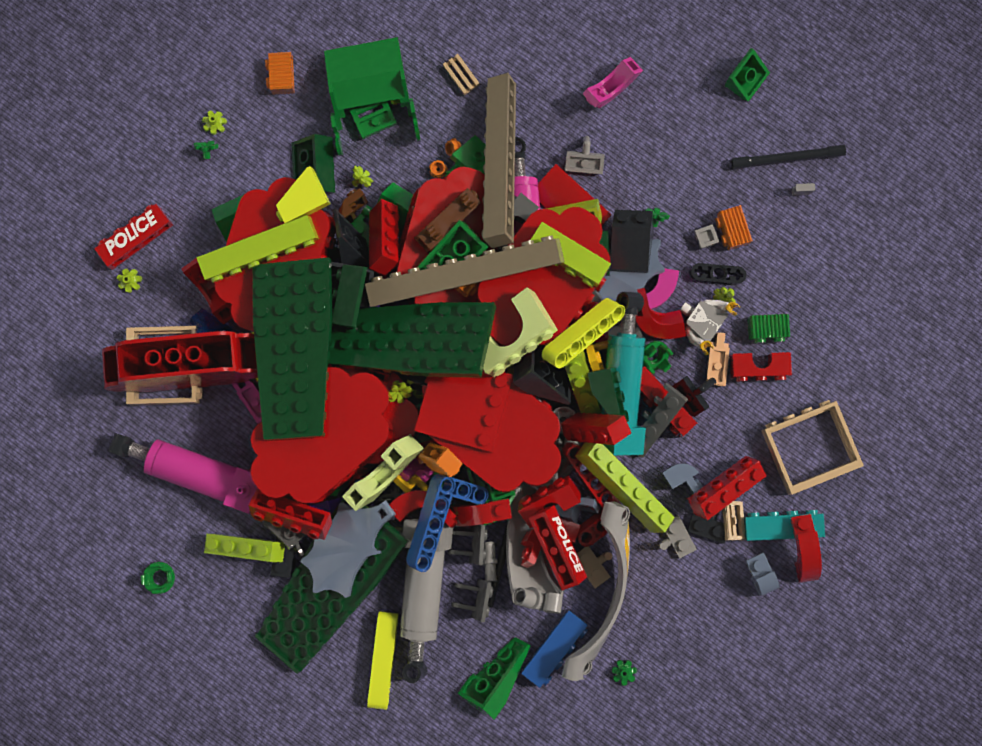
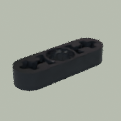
(731, 279)

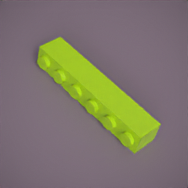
(258, 248)
(625, 487)

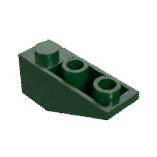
(607, 391)

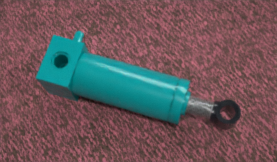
(626, 353)

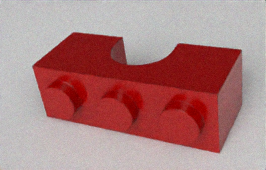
(743, 367)
(561, 492)

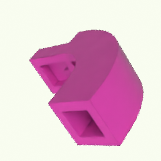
(613, 84)
(663, 289)

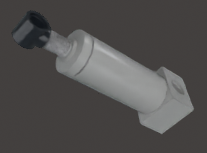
(421, 600)

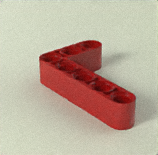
(597, 492)

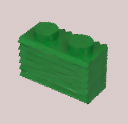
(768, 327)

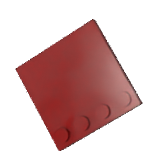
(464, 409)

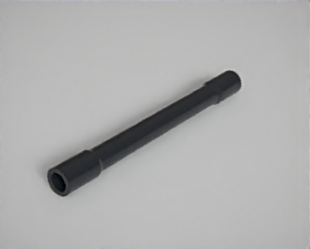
(746, 161)

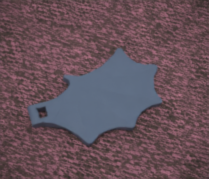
(631, 281)
(346, 547)

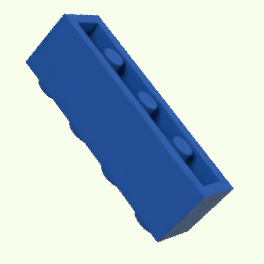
(554, 648)

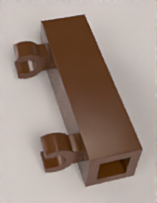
(445, 221)

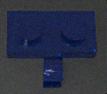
(207, 322)

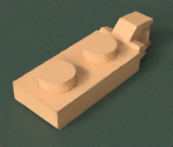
(718, 360)

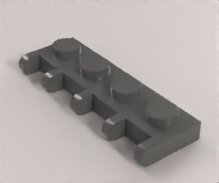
(662, 415)

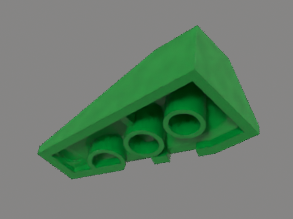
(456, 244)
(493, 684)

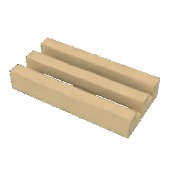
(452, 62)
(730, 522)

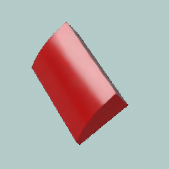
(560, 189)

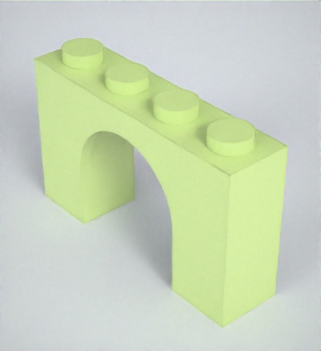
(536, 329)
(396, 459)

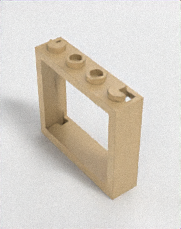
(132, 397)
(843, 431)

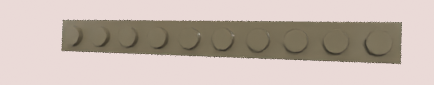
(499, 161)
(465, 272)

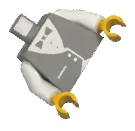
(705, 321)

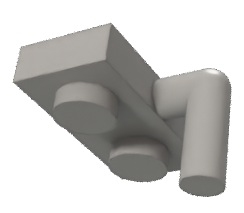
(585, 161)
(678, 538)

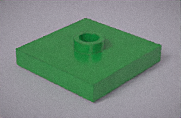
(471, 154)

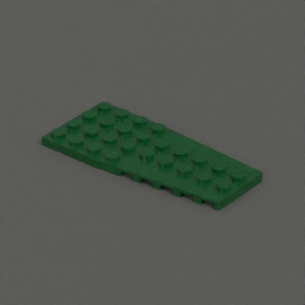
(417, 339)
(292, 345)
(308, 620)

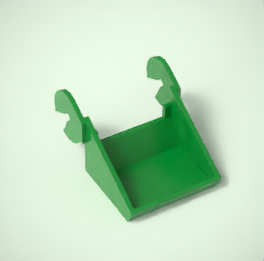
(364, 77)

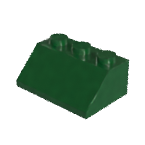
(318, 153)
(348, 295)

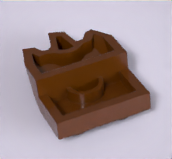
(355, 200)

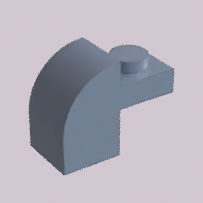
(681, 474)
(587, 504)
(762, 574)

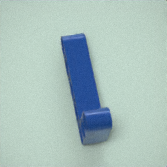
(438, 515)

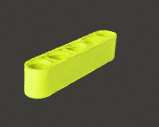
(583, 333)
(382, 660)

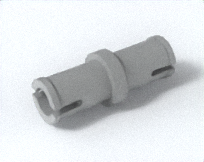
(490, 562)

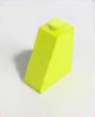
(302, 198)

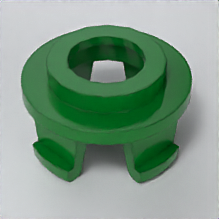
(661, 361)
(148, 582)

